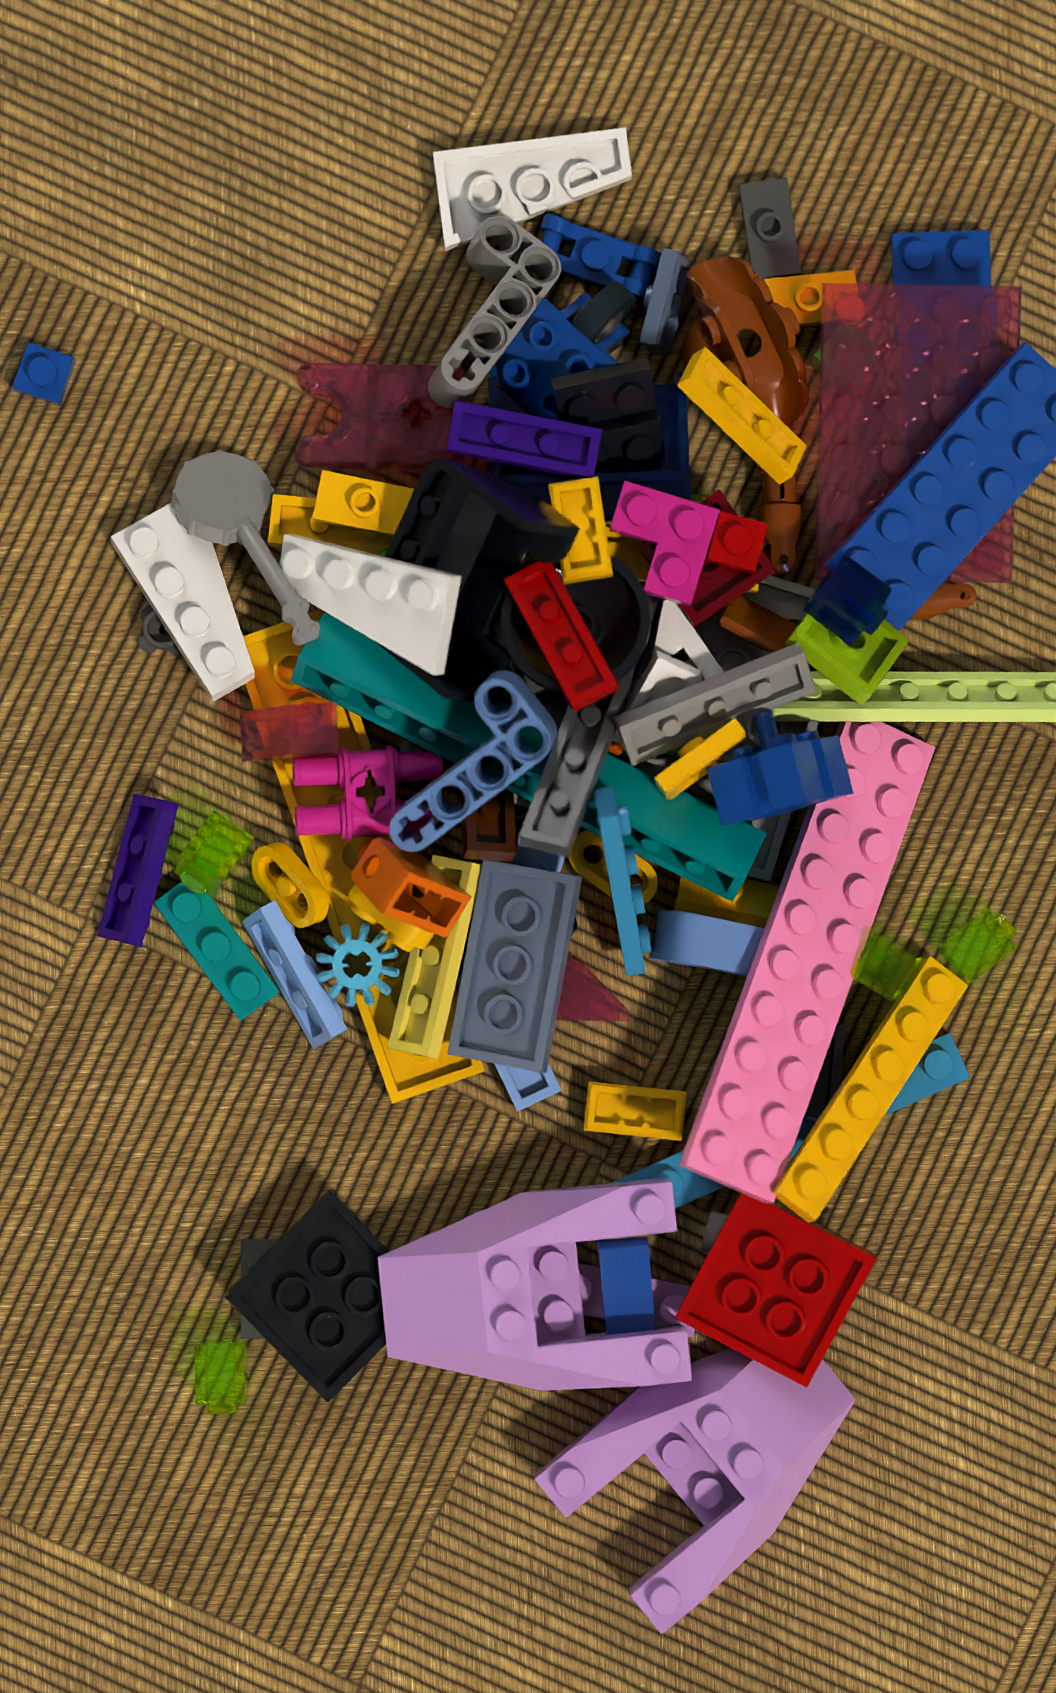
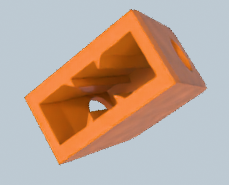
(387, 880)

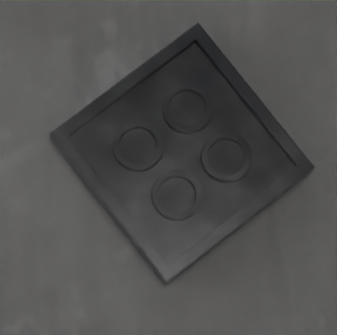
(318, 1296)

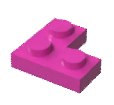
(677, 528)

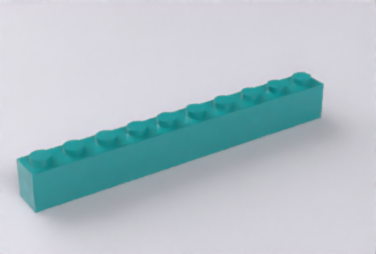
(674, 834)

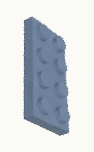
(514, 965)

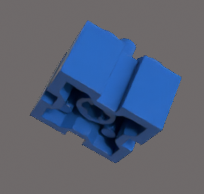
(778, 775)

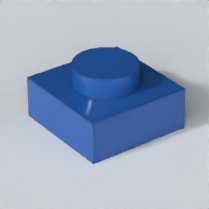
(44, 374)

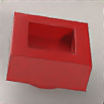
(737, 542)

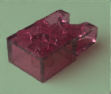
(372, 418)

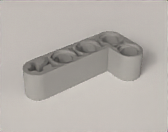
(491, 323)

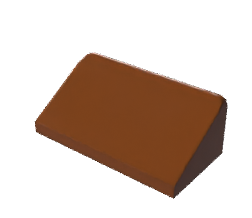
(757, 625)

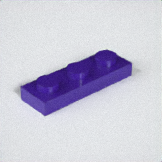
(523, 440)
(137, 870)

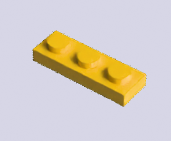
(742, 415)

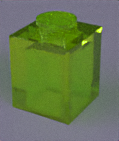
(213, 855)
(978, 945)
(885, 966)
(221, 1375)

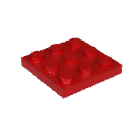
(775, 1287)

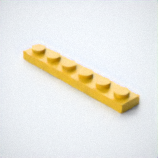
(869, 1089)

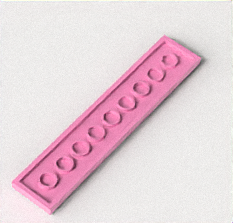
(806, 964)

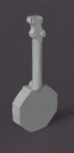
(228, 502)

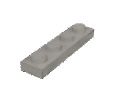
(714, 703)

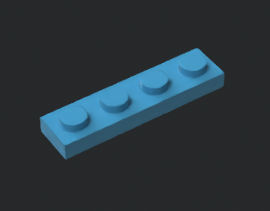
(620, 864)

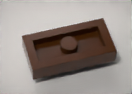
(490, 829)

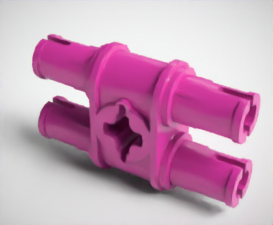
(348, 771)

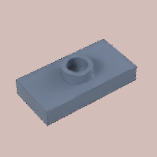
(664, 302)

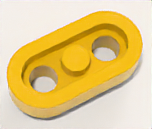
(598, 874)
(290, 884)
(400, 933)

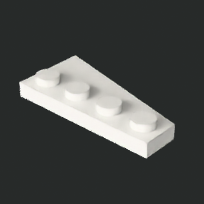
(525, 178)
(189, 597)
(381, 597)

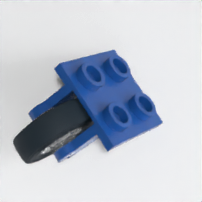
(563, 344)

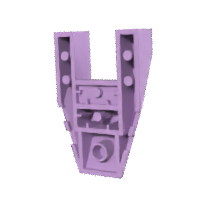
(506, 1298)
(731, 1449)

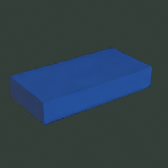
(626, 1285)

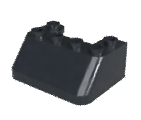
(480, 531)

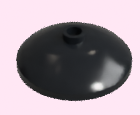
(613, 612)

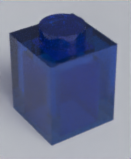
(849, 601)

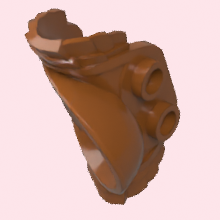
(739, 300)

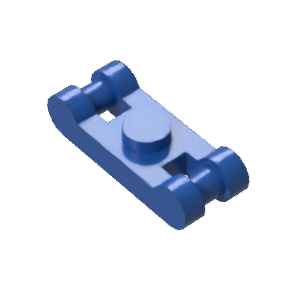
(598, 256)

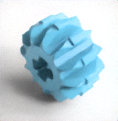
(357, 948)

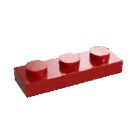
(561, 634)

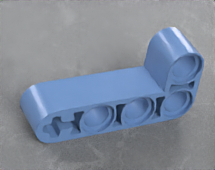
(468, 772)
(704, 942)

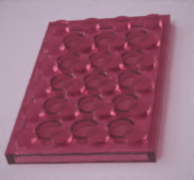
(890, 383)

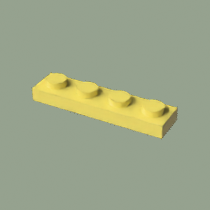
(433, 974)

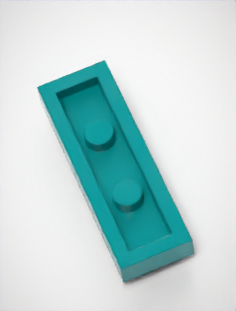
(218, 949)

